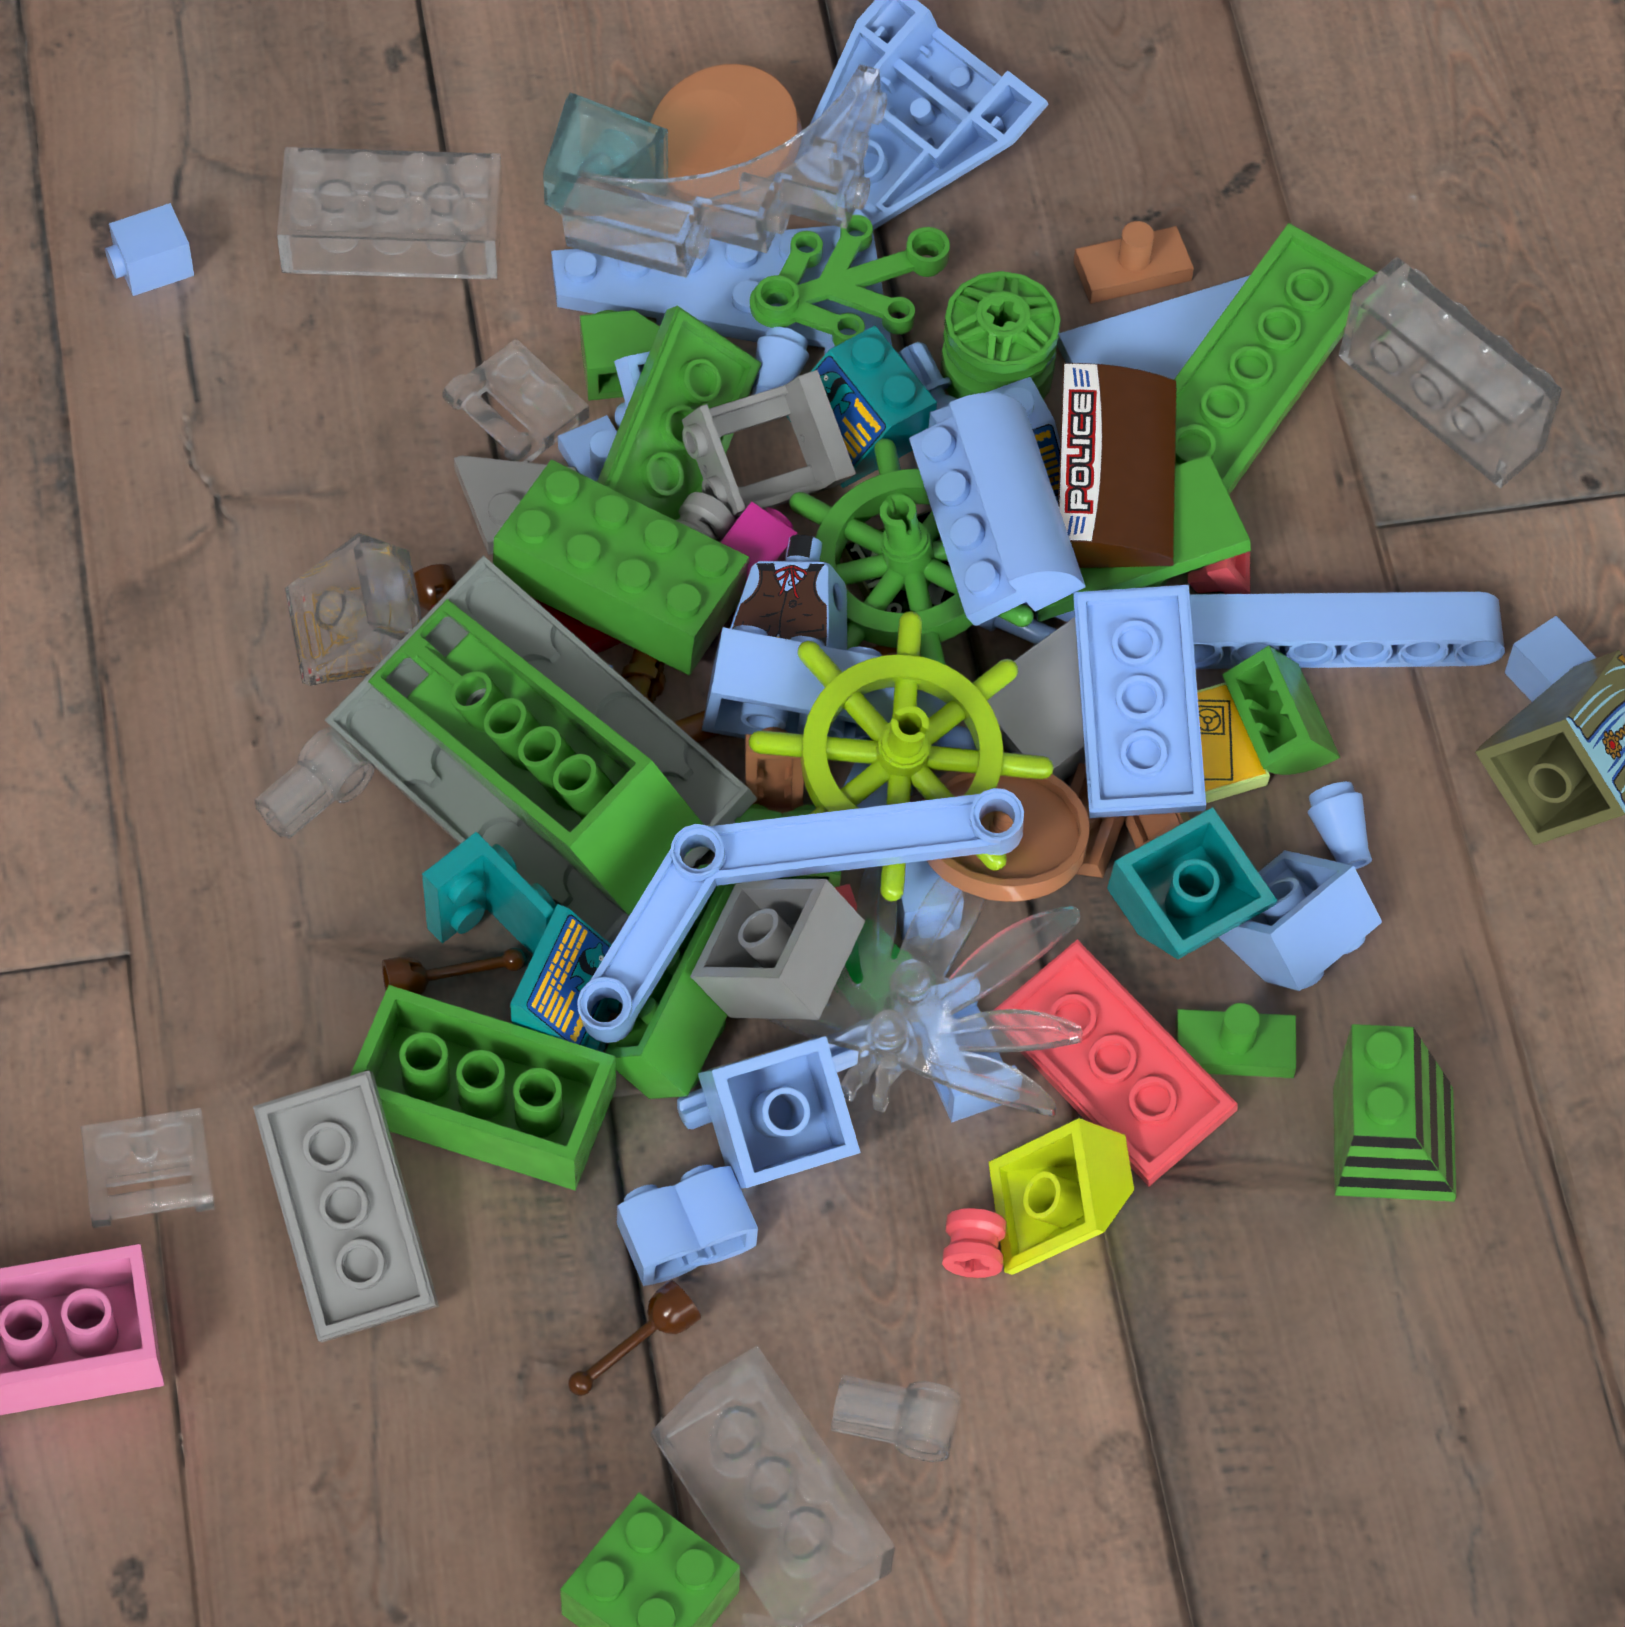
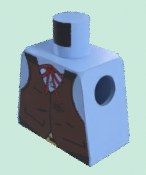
(796, 596)

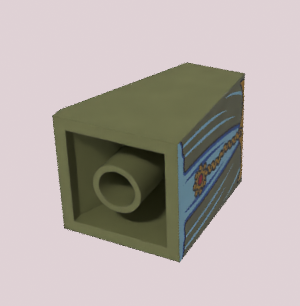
(1565, 752)

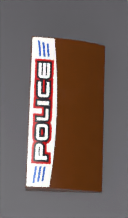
(1118, 465)

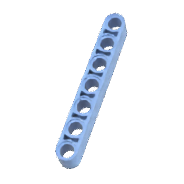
(1349, 628)

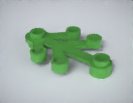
(846, 284)

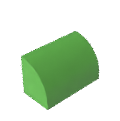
(1280, 713)

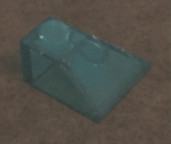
(602, 143)

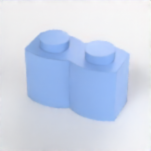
(686, 1224)

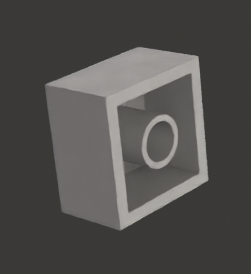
(778, 949)

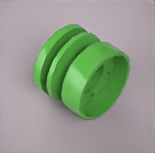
(999, 333)

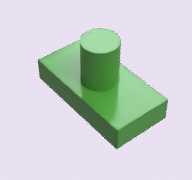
(1239, 1041)

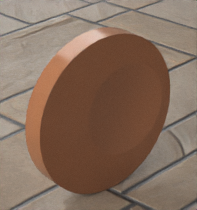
(724, 118)
(1047, 854)

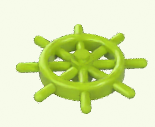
(901, 749)

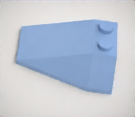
(940, 111)

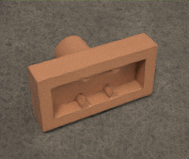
(1134, 263)
(774, 778)

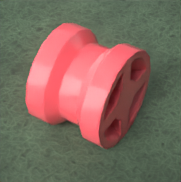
(974, 1243)

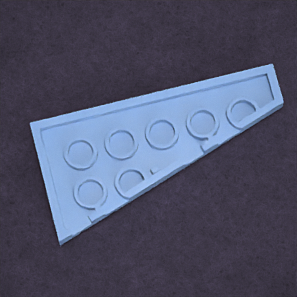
(713, 292)

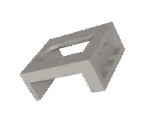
(813, 425)

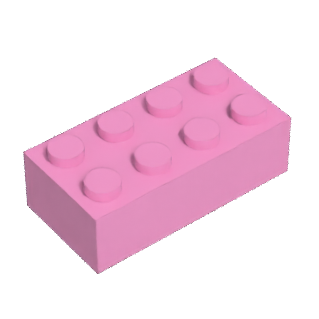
(76, 1330)

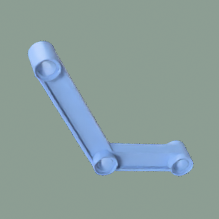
(775, 851)

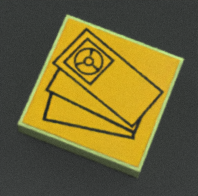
(1227, 751)

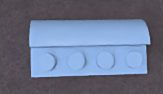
(995, 508)

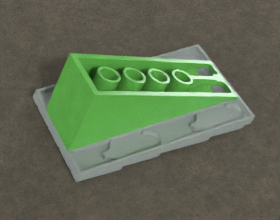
(537, 747)

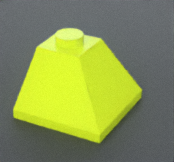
(1059, 1191)

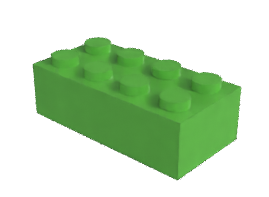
(620, 566)
(487, 1086)

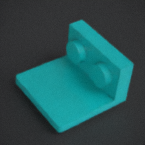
(480, 879)

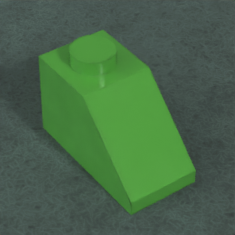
(608, 338)

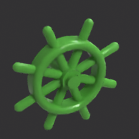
(906, 557)

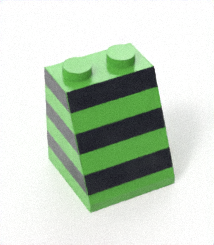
(1392, 1118)

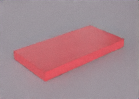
(1127, 1066)

